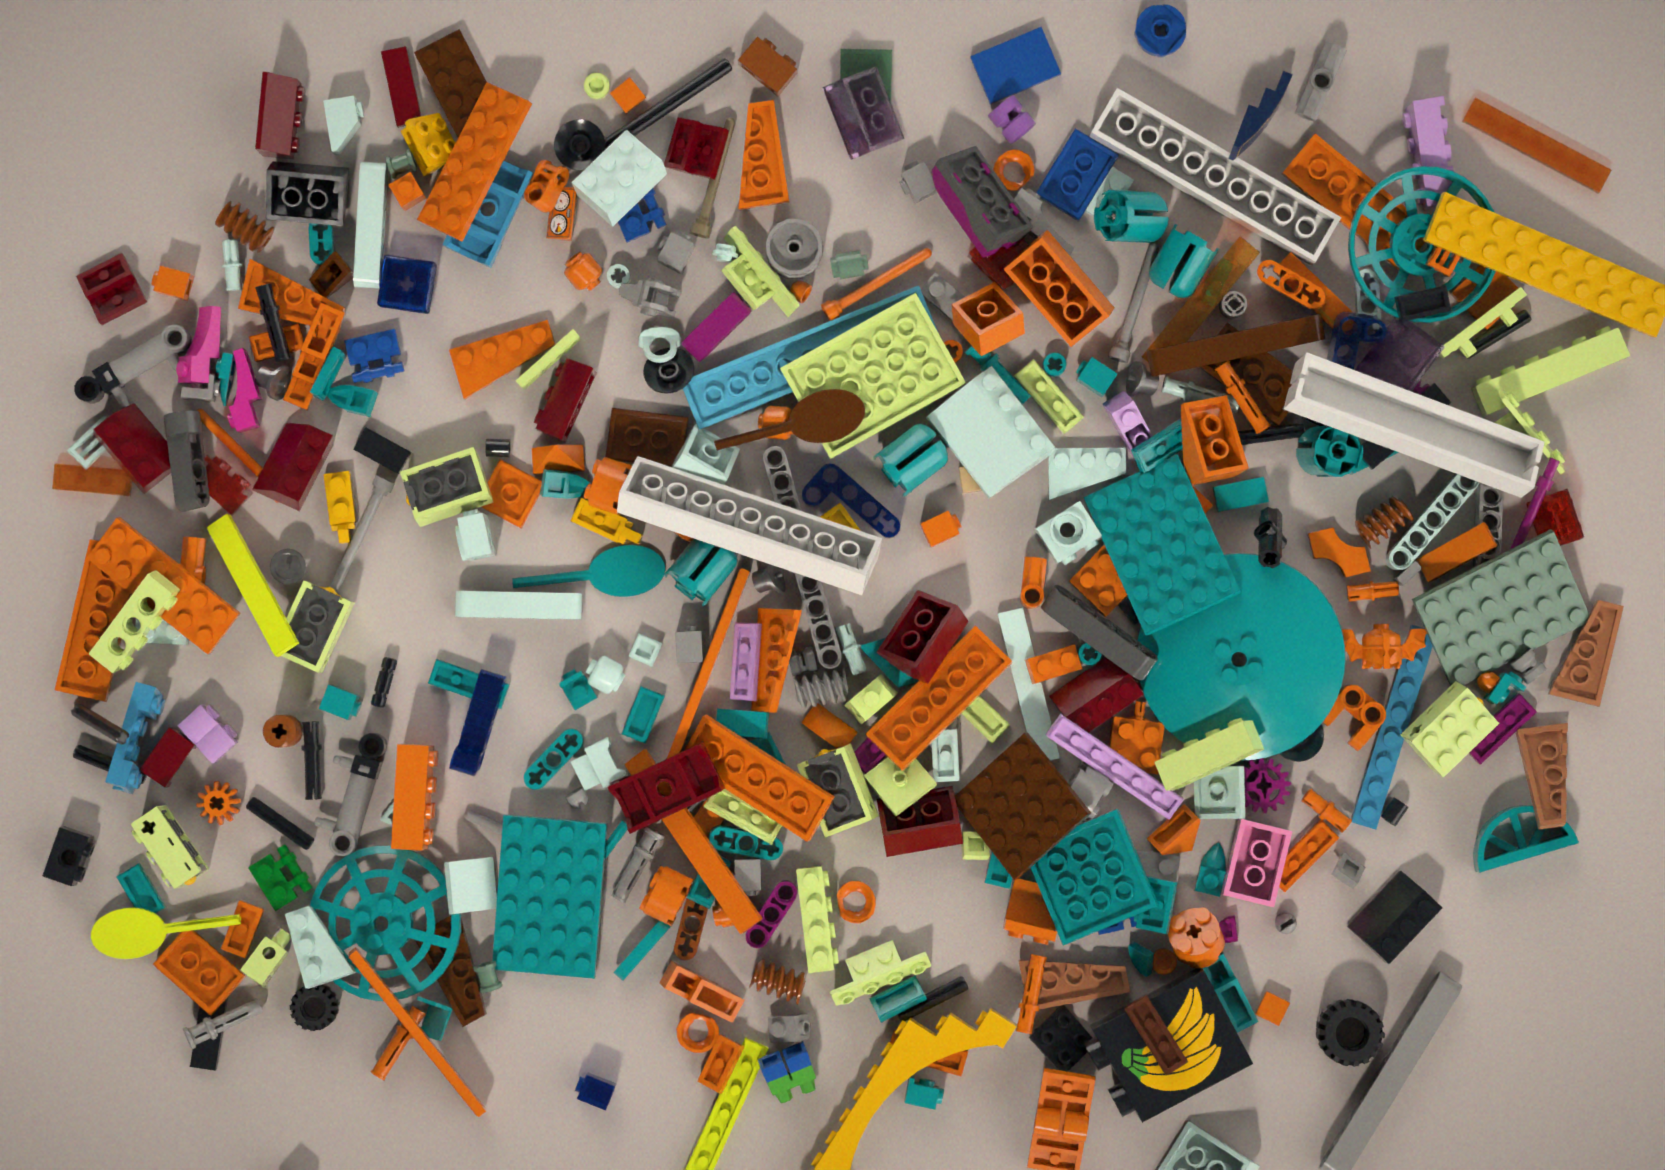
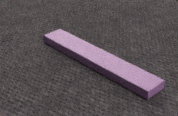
(1114, 766)

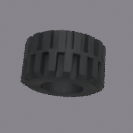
(1372, 1032)

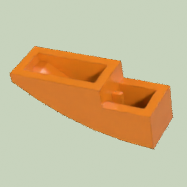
(701, 991)

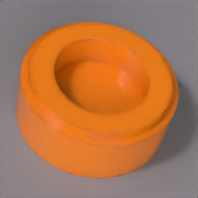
(1164, 961)

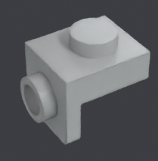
(788, 1028)

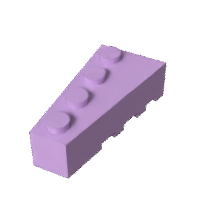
(1428, 145)

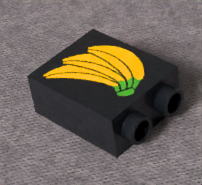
(1201, 1032)

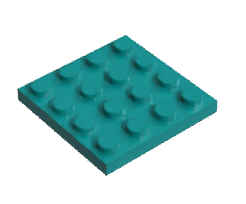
(1093, 879)

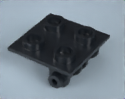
(1061, 1039)

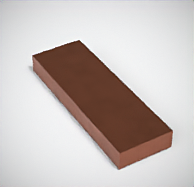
(1155, 1034)

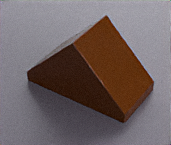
(331, 275)

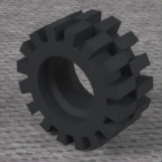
(314, 1023)

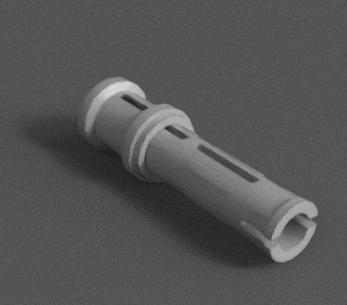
(642, 854)
(211, 1027)

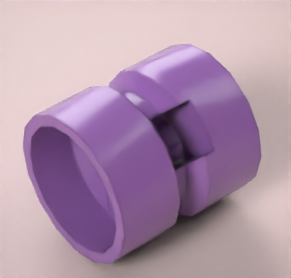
(1020, 122)

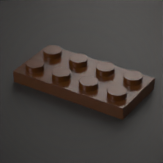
(453, 76)
(1264, 379)

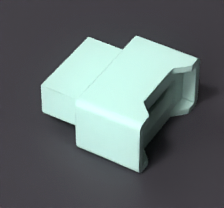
(597, 766)

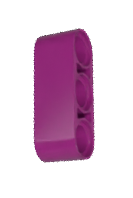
(716, 327)
(781, 905)

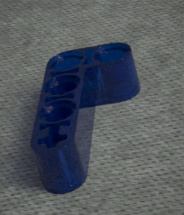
(1352, 337)
(855, 504)
(478, 723)

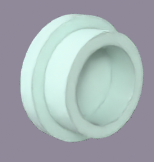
(725, 253)

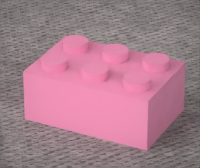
(1256, 862)

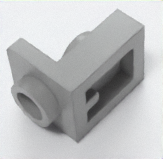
(197, 392)

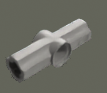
(1315, 96)

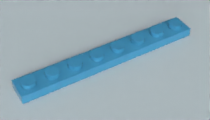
(1388, 739)

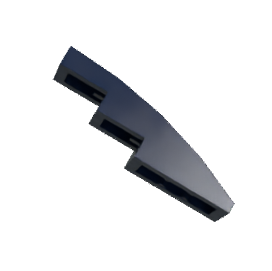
(1258, 118)

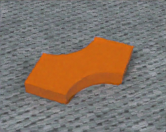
(1329, 546)

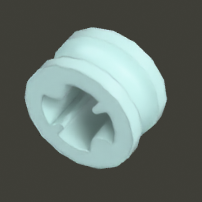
(611, 272)

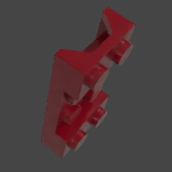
(688, 773)

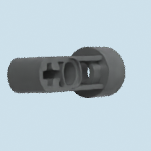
(187, 459)

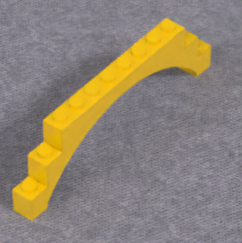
(909, 1053)

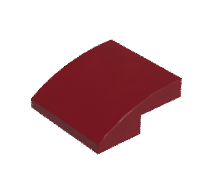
(696, 148)
(111, 289)

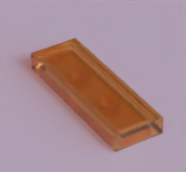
(91, 480)

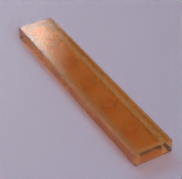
(1536, 145)
(1206, 295)

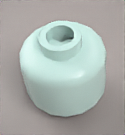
(605, 674)

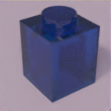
(595, 1090)

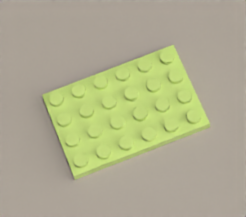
(887, 361)

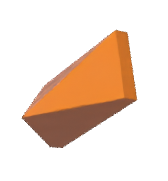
(558, 457)
(829, 727)
(1177, 833)

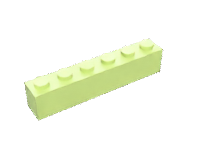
(1554, 370)

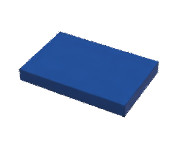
(1015, 65)
(1077, 174)

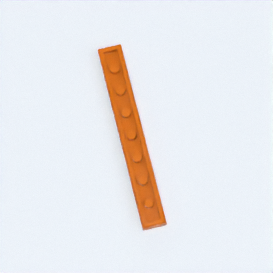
(709, 662)
(703, 856)
(416, 1032)

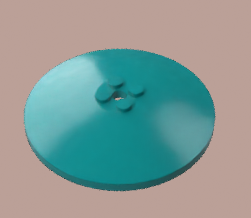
(1290, 667)

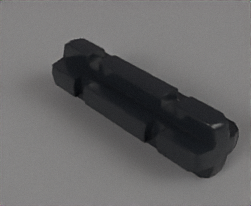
(383, 682)

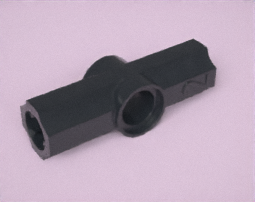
(1270, 537)

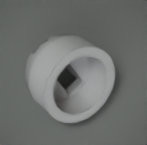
(577, 796)
(1281, 919)

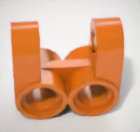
(1358, 711)

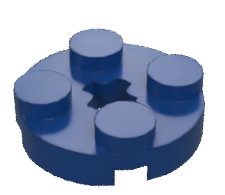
(1159, 15)

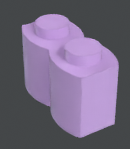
(208, 733)

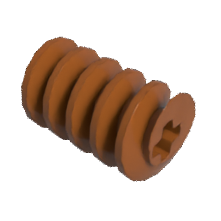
(244, 227)
(1383, 520)
(275, 738)
(778, 980)

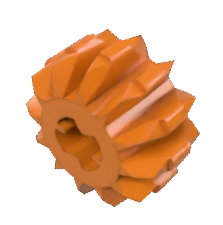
(219, 812)

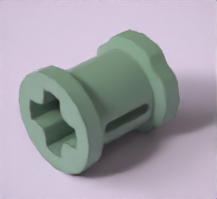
(401, 164)
(487, 976)

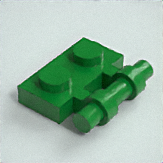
(273, 880)

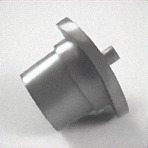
(1140, 380)
(274, 381)
(288, 566)
(769, 578)

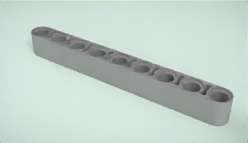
(817, 593)
(1391, 1074)

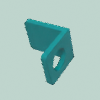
(435, 1019)

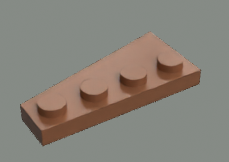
(1588, 662)
(1544, 763)
(1077, 982)

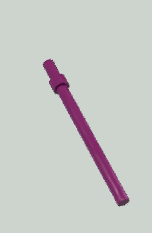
(1543, 484)

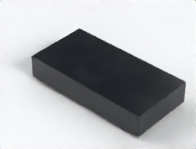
(1422, 303)
(382, 450)

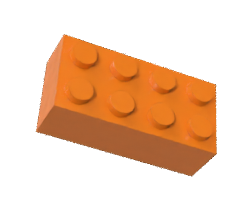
(1059, 288)
(413, 797)

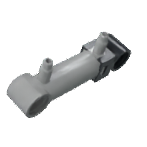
(112, 376)
(364, 772)

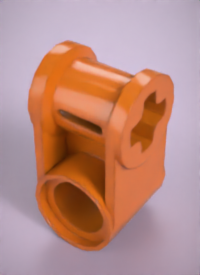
(545, 186)

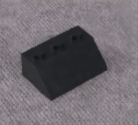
(306, 193)
(1394, 917)

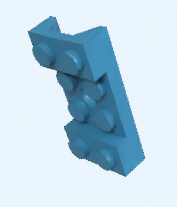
(487, 232)
(144, 703)

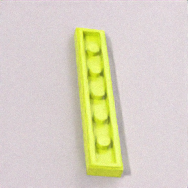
(252, 585)
(727, 1108)

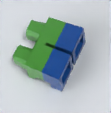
(780, 1080)

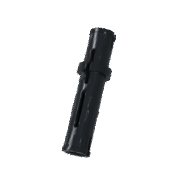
(271, 315)
(312, 760)

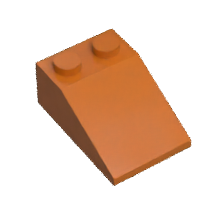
(1211, 441)

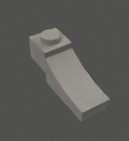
(1030, 205)

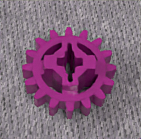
(1261, 772)

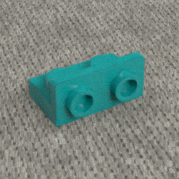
(1158, 918)

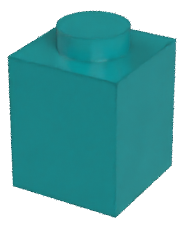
(1095, 376)
(340, 702)

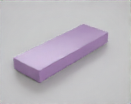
(745, 661)

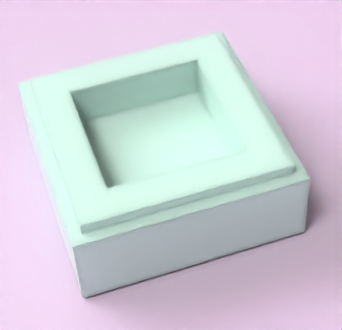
(645, 649)

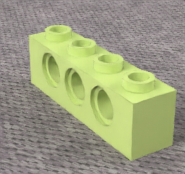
(107, 649)

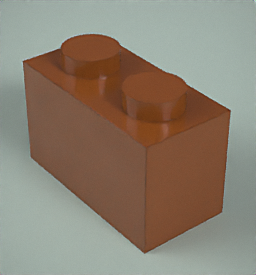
(768, 66)

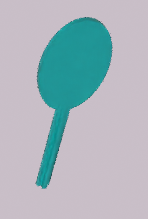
(616, 572)

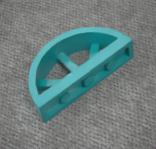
(1523, 851)

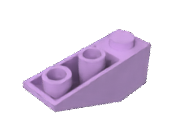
(1127, 420)

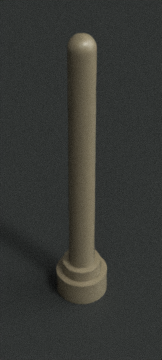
(701, 226)

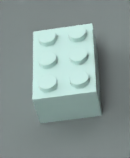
(619, 178)

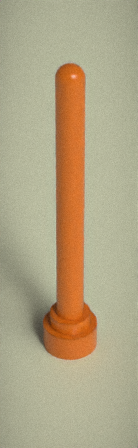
(834, 308)
(230, 443)

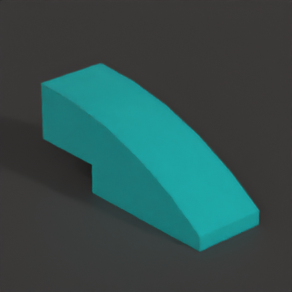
(1230, 994)

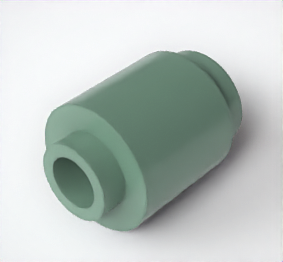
(849, 264)

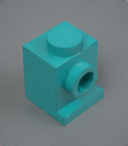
(923, 1093)

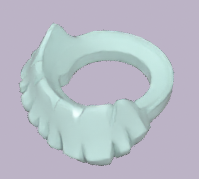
(647, 337)

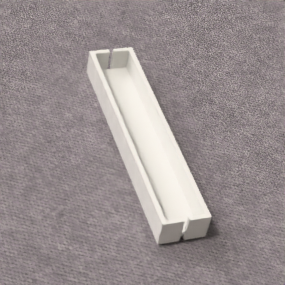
(1414, 425)

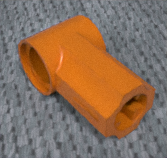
(193, 556)
(1033, 579)

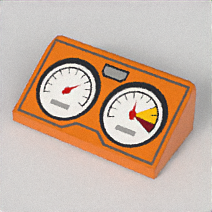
(562, 216)

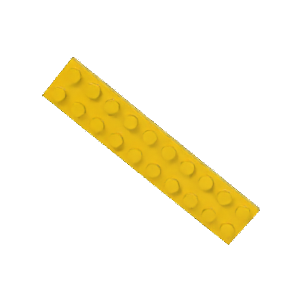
(1547, 264)

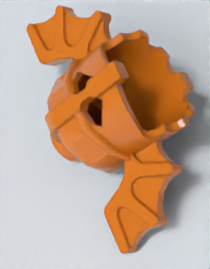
(1383, 646)

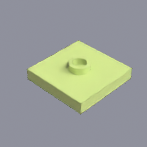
(898, 787)

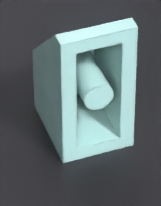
(342, 121)

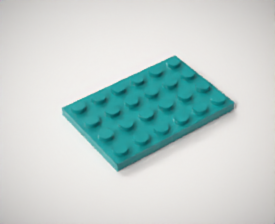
(1162, 545)
(549, 896)

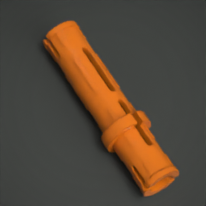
(1241, 395)
(1031, 994)
(395, 1046)

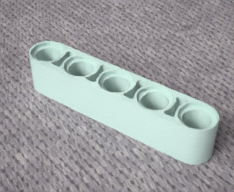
(370, 224)
(1421, 526)
(518, 605)

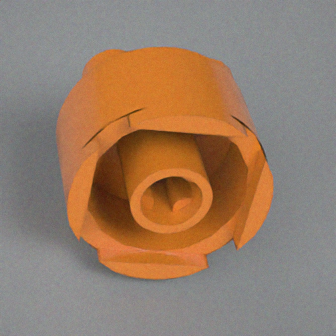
(606, 484)
(667, 896)
(1196, 937)

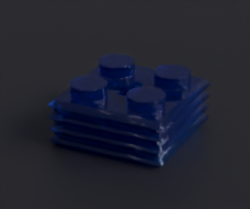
(397, 270)

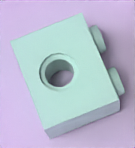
(474, 536)
(1064, 548)

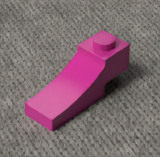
(204, 346)
(242, 412)

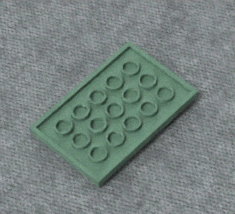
(1502, 609)

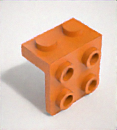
(1028, 913)

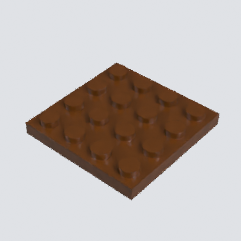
(1021, 806)

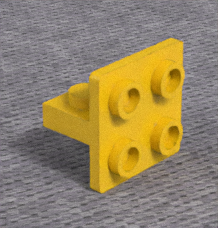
(428, 141)

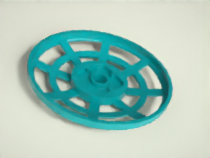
(1403, 241)
(398, 915)

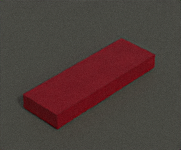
(401, 85)

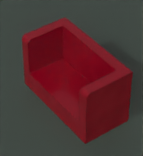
(167, 756)

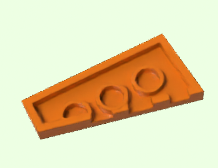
(763, 167)
(295, 301)
(493, 357)
(776, 645)

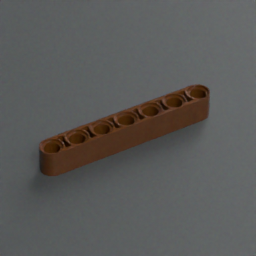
(1235, 345)

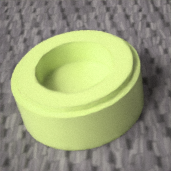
(596, 86)

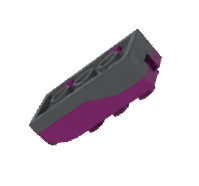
(980, 201)

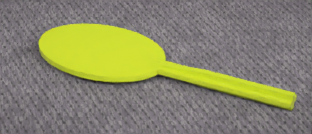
(138, 932)

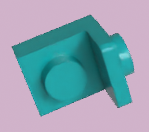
(577, 689)
(1501, 689)

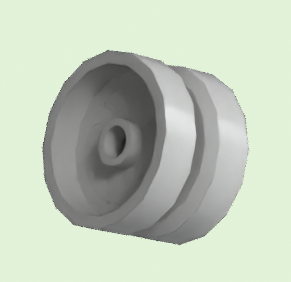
(794, 264)

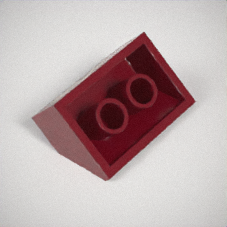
(279, 116)
(565, 399)
(135, 446)
(294, 464)
(923, 636)
(1096, 694)
(924, 825)

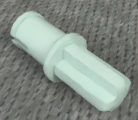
(232, 265)
(851, 649)

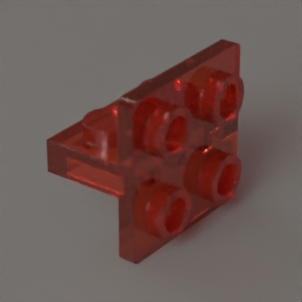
(1560, 516)

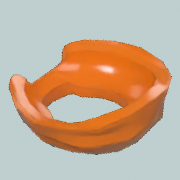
(1014, 156)
(866, 912)
(688, 1043)

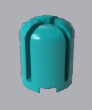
(1133, 216)
(1170, 256)
(1320, 459)
(921, 467)
(712, 575)

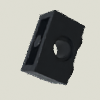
(57, 866)

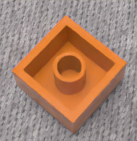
(988, 318)

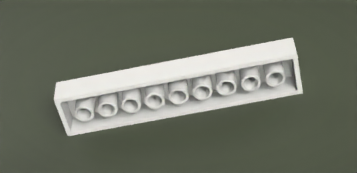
(1213, 179)
(749, 525)

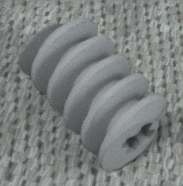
(821, 689)

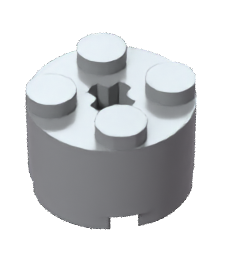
(1090, 787)

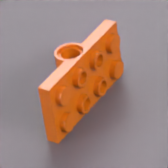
(1061, 1120)

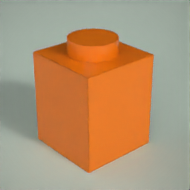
(407, 191)
(172, 283)
(941, 528)

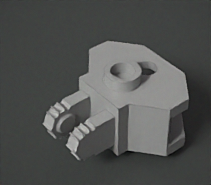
(650, 296)

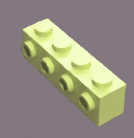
(1209, 754)
(815, 919)

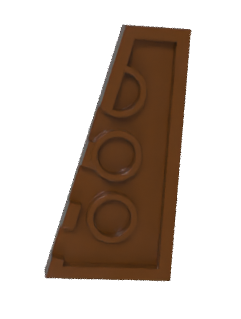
(459, 979)

